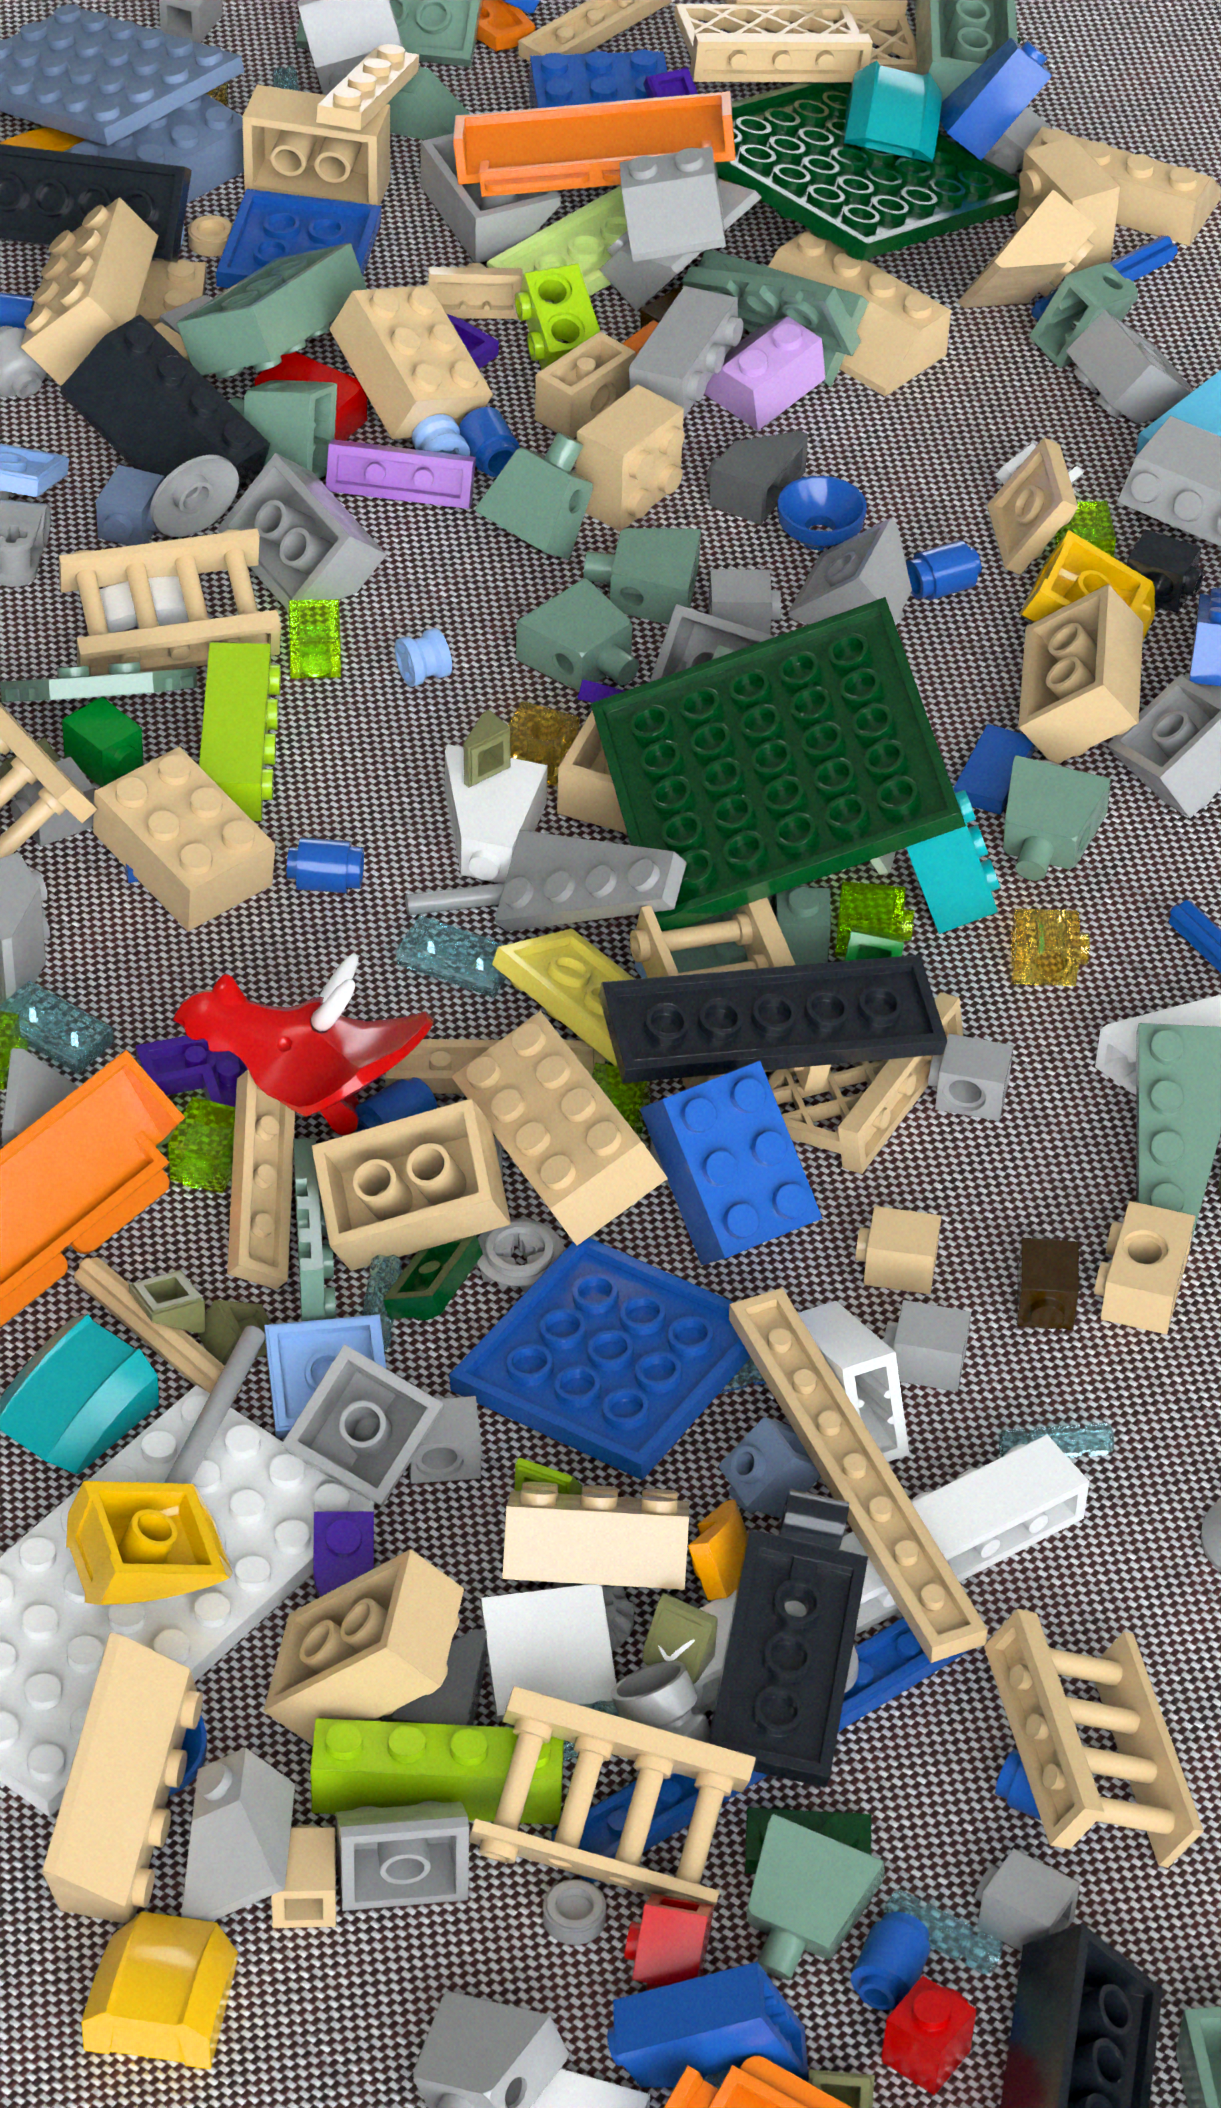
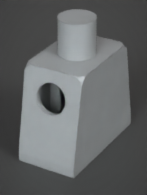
(487, 2055)

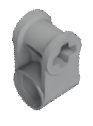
(22, 540)

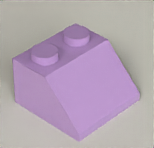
(768, 372)

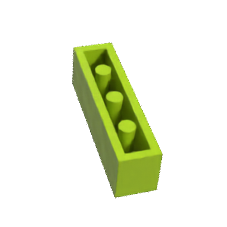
(238, 722)
(421, 1762)

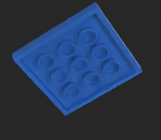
(606, 1357)

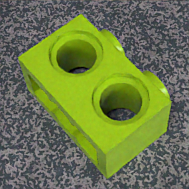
(567, 319)

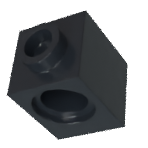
(1170, 566)

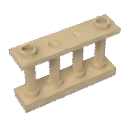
(174, 644)
(30, 766)
(751, 927)
(595, 1739)
(1063, 1768)

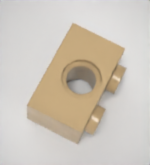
(582, 384)
(1145, 1268)

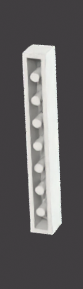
(974, 1524)

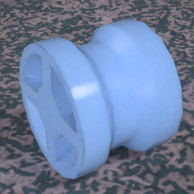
(440, 435)
(423, 657)

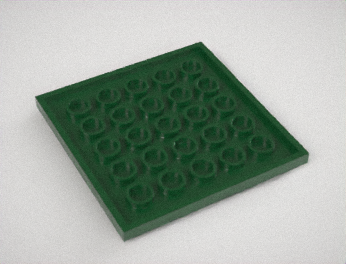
(850, 194)
(779, 762)

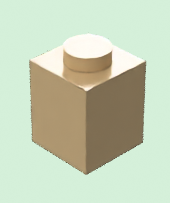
(899, 1249)
(309, 1882)

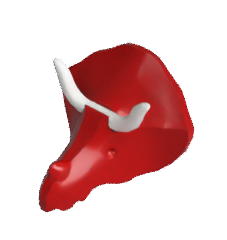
(307, 1050)

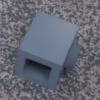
(126, 505)
(766, 1468)

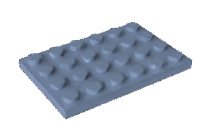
(104, 73)

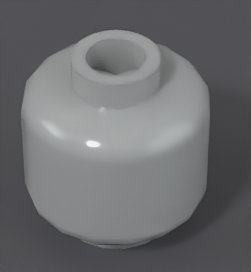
(18, 371)

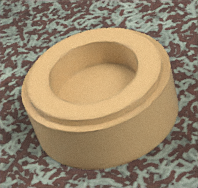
(209, 235)

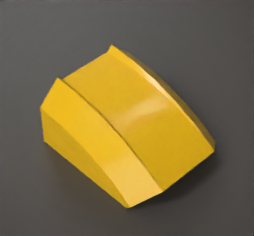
(1080, 569)
(143, 1542)
(161, 1990)

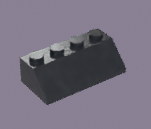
(159, 405)
(1081, 2026)

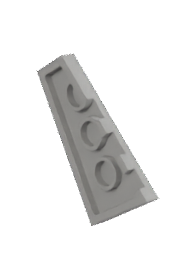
(584, 880)

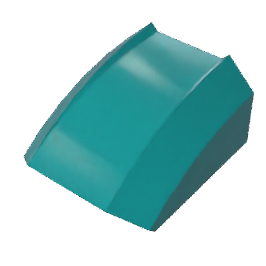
(893, 112)
(78, 1395)

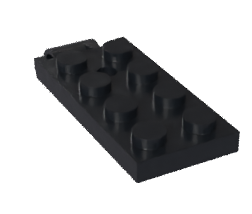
(787, 1672)

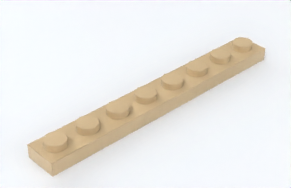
(859, 1474)

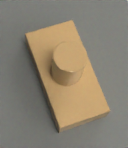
(476, 290)

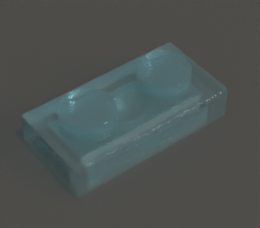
(451, 956)
(58, 1027)

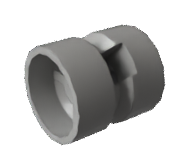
(662, 1699)

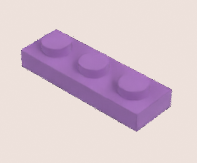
(400, 474)

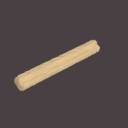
(170, 1343)

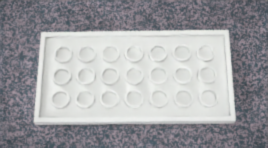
(56, 1641)

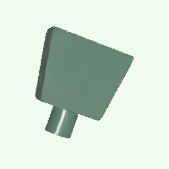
(1080, 301)
(294, 419)
(541, 497)
(649, 571)
(578, 638)
(1051, 815)
(807, 1894)

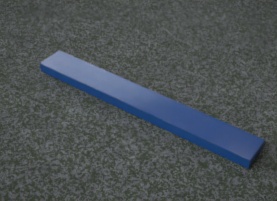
(886, 1667)

